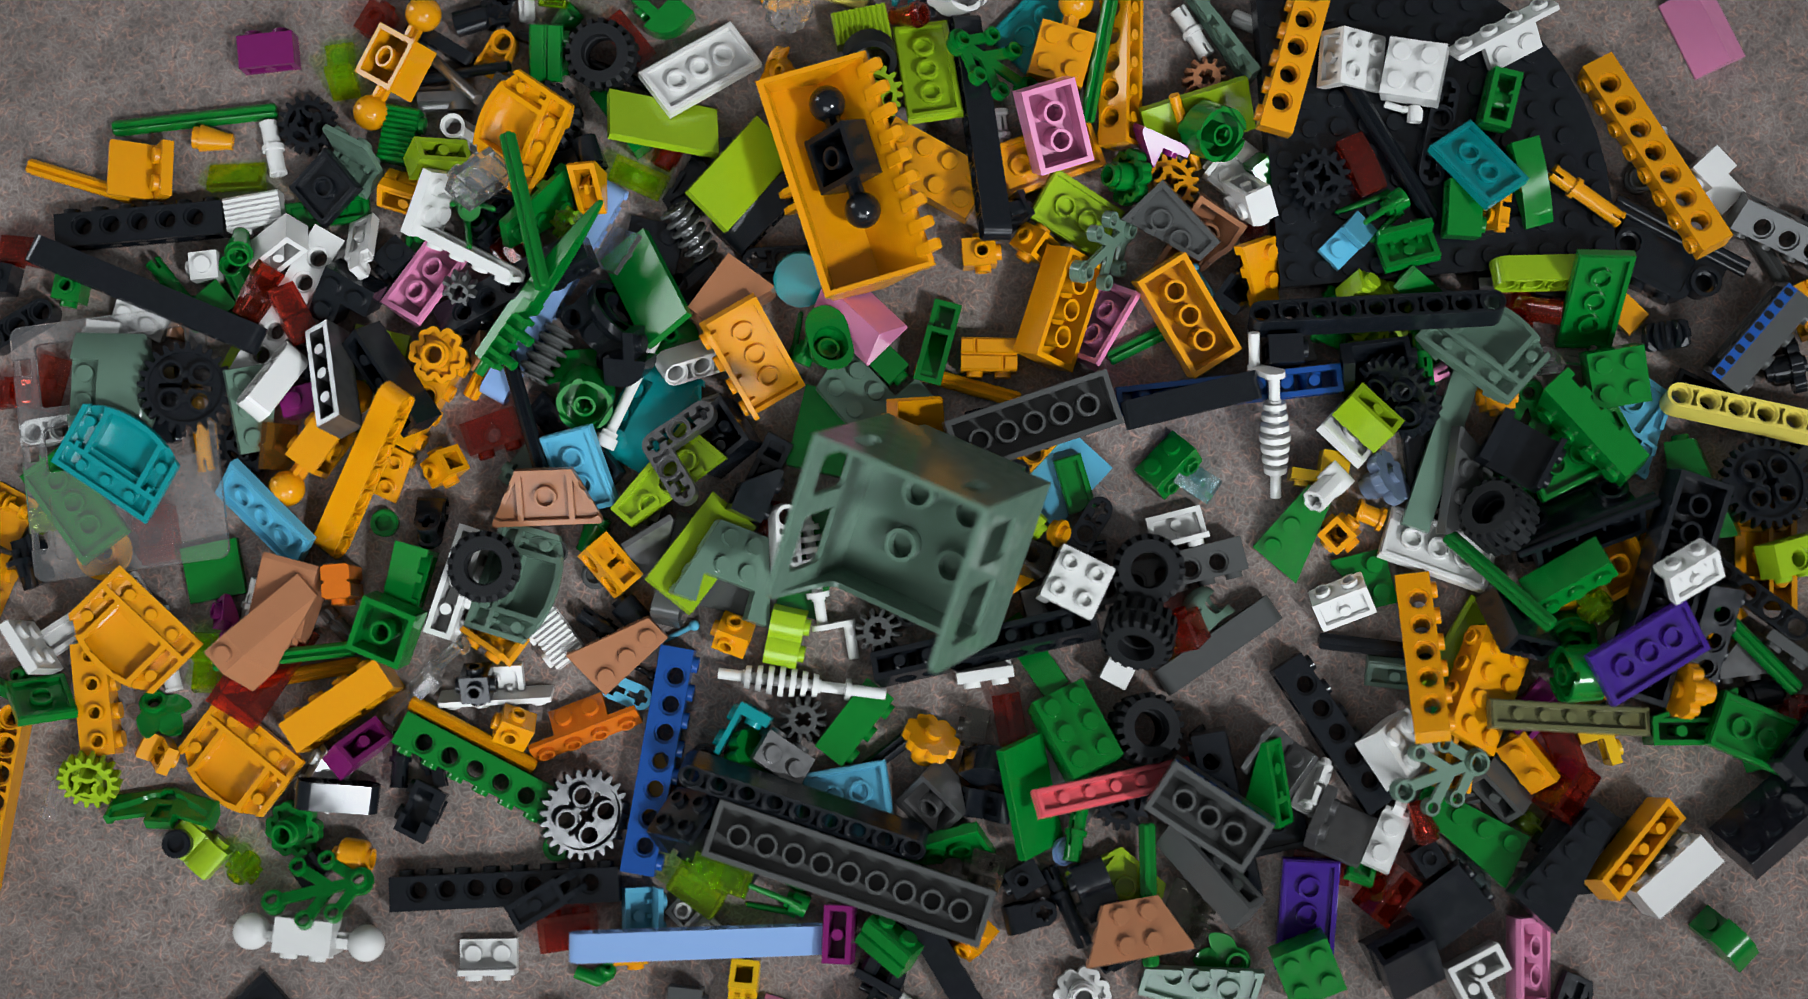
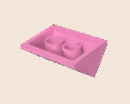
(1701, 34)
(420, 284)
(869, 323)
(1105, 323)
(1529, 957)

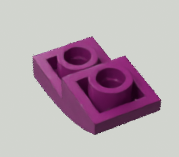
(224, 614)

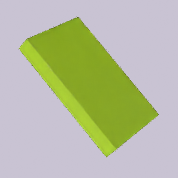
(1070, 209)

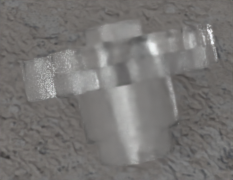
(788, 14)

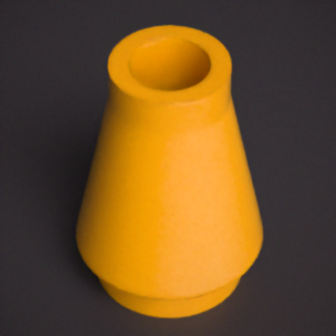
(211, 139)

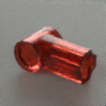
(1534, 308)

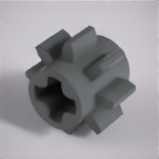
(457, 294)

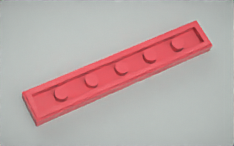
(1098, 790)

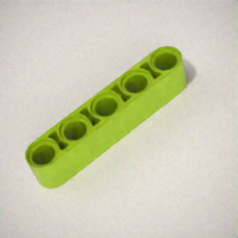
(1531, 272)

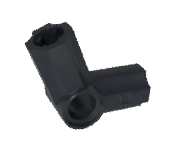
(482, 17)

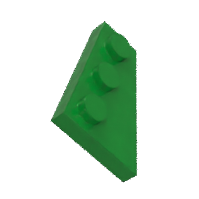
(550, 195)
(1291, 537)
(955, 843)

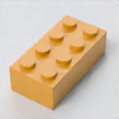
(941, 170)
(1056, 311)
(1186, 315)
(340, 706)

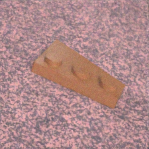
(617, 654)

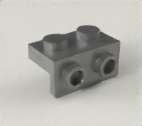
(781, 756)

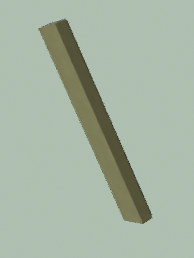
(1568, 718)

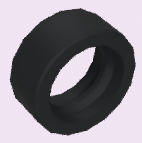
(873, 38)

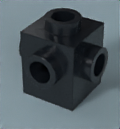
(476, 683)

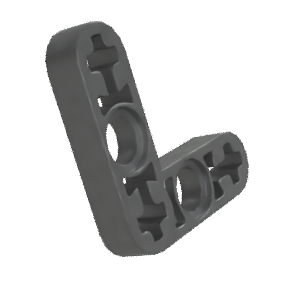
(668, 451)

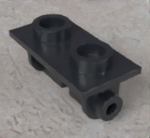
(485, 226)

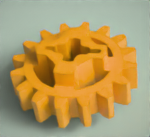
(1180, 181)

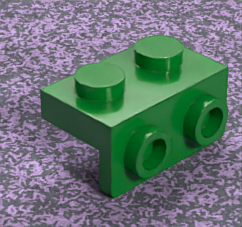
(1407, 245)
(1166, 461)

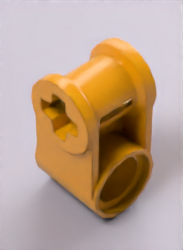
(492, 53)

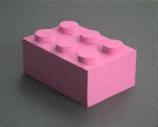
(1053, 125)

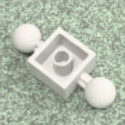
(318, 942)

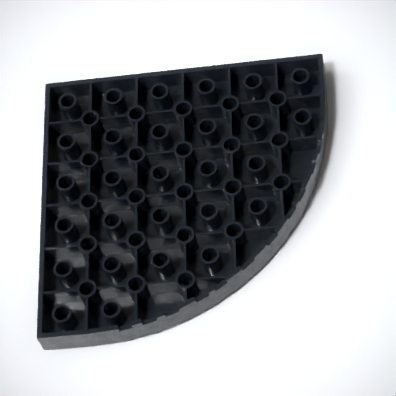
(1545, 107)

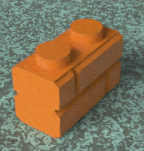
(341, 583)

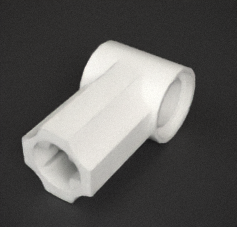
(466, 132)
(1330, 485)

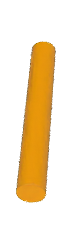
(1179, 113)

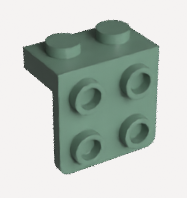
(356, 157)

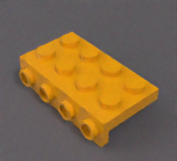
(750, 355)
(1480, 675)

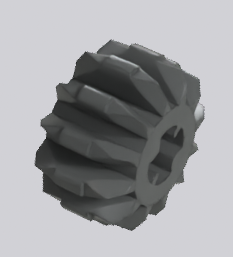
(871, 636)
(804, 729)

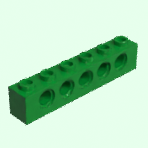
(415, 725)

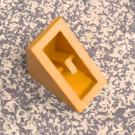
(588, 184)

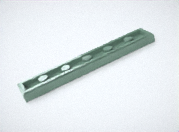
(1431, 471)

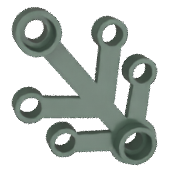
(1123, 233)
(1442, 775)

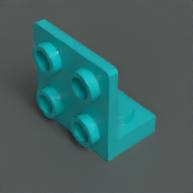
(754, 717)

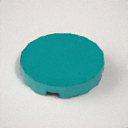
(797, 280)

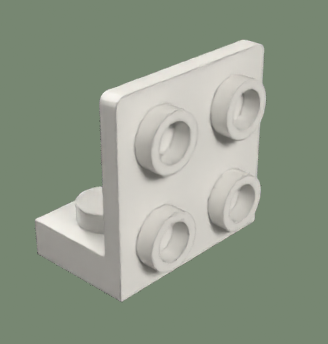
(1350, 59)
(1076, 582)

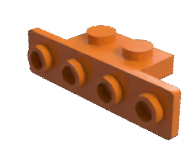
(582, 724)

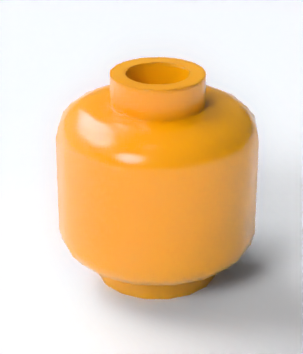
(355, 853)

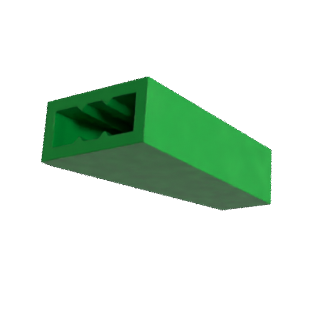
(1688, 455)

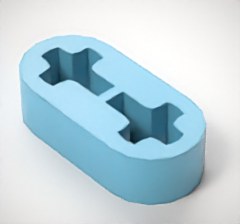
(626, 700)

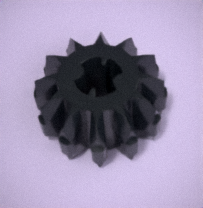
(1666, 335)

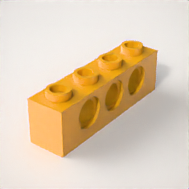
(443, 393)

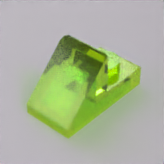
(340, 71)

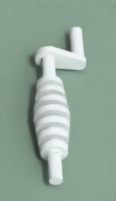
(1274, 427)
(819, 596)
(815, 685)

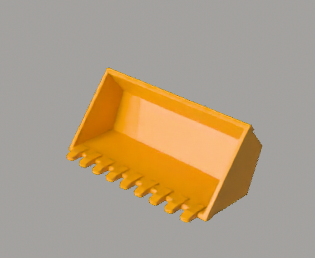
(844, 256)

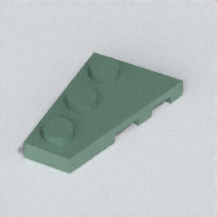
(246, 428)

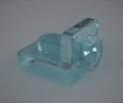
(1200, 485)

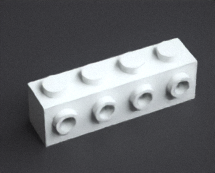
(448, 606)

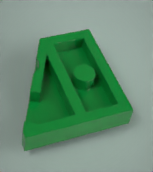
(1375, 573)

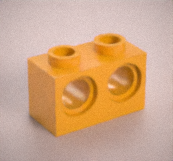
(610, 565)

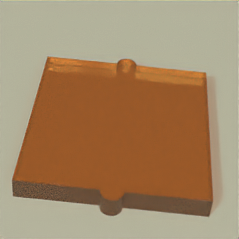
(274, 445)

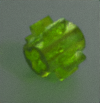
(562, 218)
(1595, 607)
(243, 867)

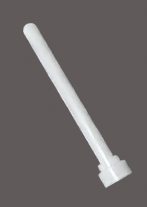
(608, 435)

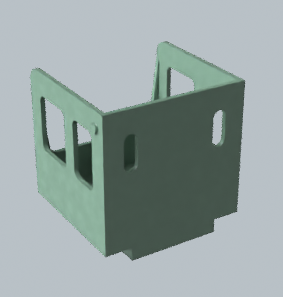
(916, 529)

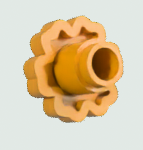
(438, 354)
(1690, 692)
(930, 739)

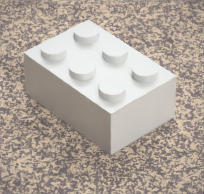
(1674, 874)

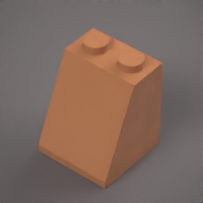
(728, 285)
(274, 573)

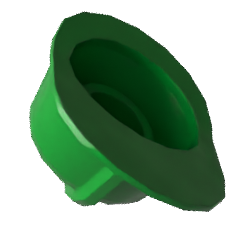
(829, 337)

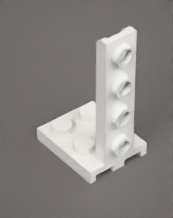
(427, 219)
(39, 648)

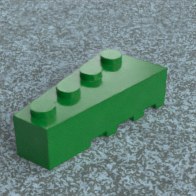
(1590, 429)

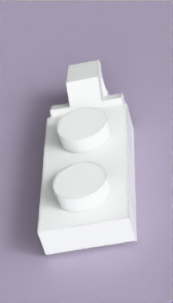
(361, 245)
(1386, 838)

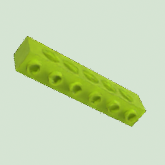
(1783, 558)

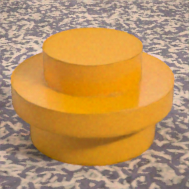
(1058, 532)

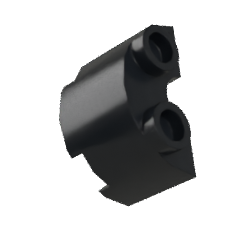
(421, 811)

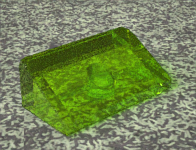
(236, 177)
(638, 177)
(699, 897)

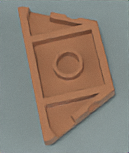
(546, 499)
(1135, 931)

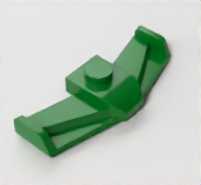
(163, 808)

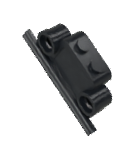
(1662, 262)
(1585, 513)

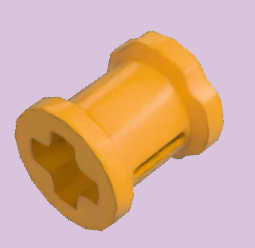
(1370, 515)

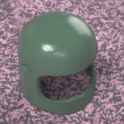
(1199, 597)

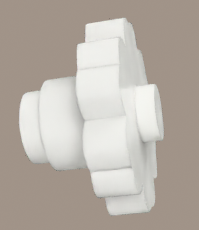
(1082, 985)

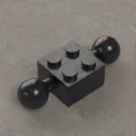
(843, 157)

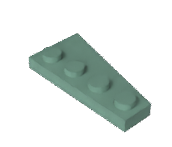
(1225, 40)
(1200, 982)

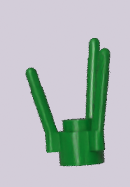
(1392, 204)
(470, 216)
(800, 352)
(794, 903)

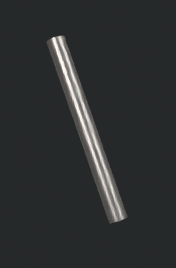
(456, 79)

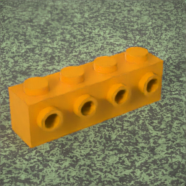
(97, 706)
(1634, 848)

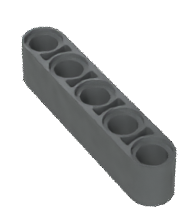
(1222, 643)

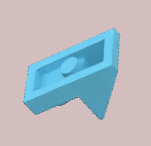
(1347, 241)

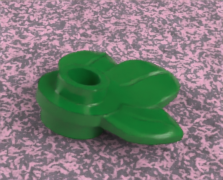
(164, 717)
(1221, 951)

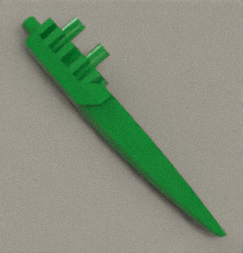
(529, 302)

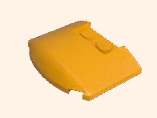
(530, 112)
(132, 633)
(239, 765)

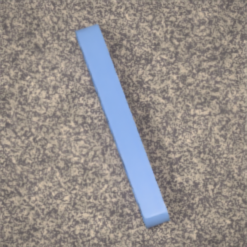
(495, 382)
(695, 942)

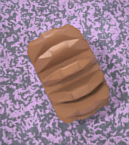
(1197, 71)

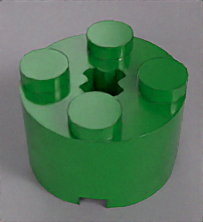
(1213, 131)
(584, 397)
(1572, 675)

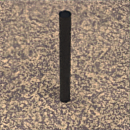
(470, 71)

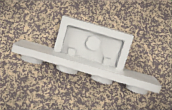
(1508, 38)
(511, 690)

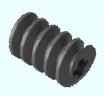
(691, 230)
(546, 353)

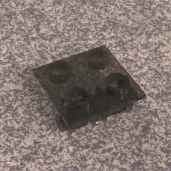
(1190, 911)

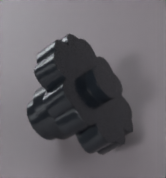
(1789, 367)

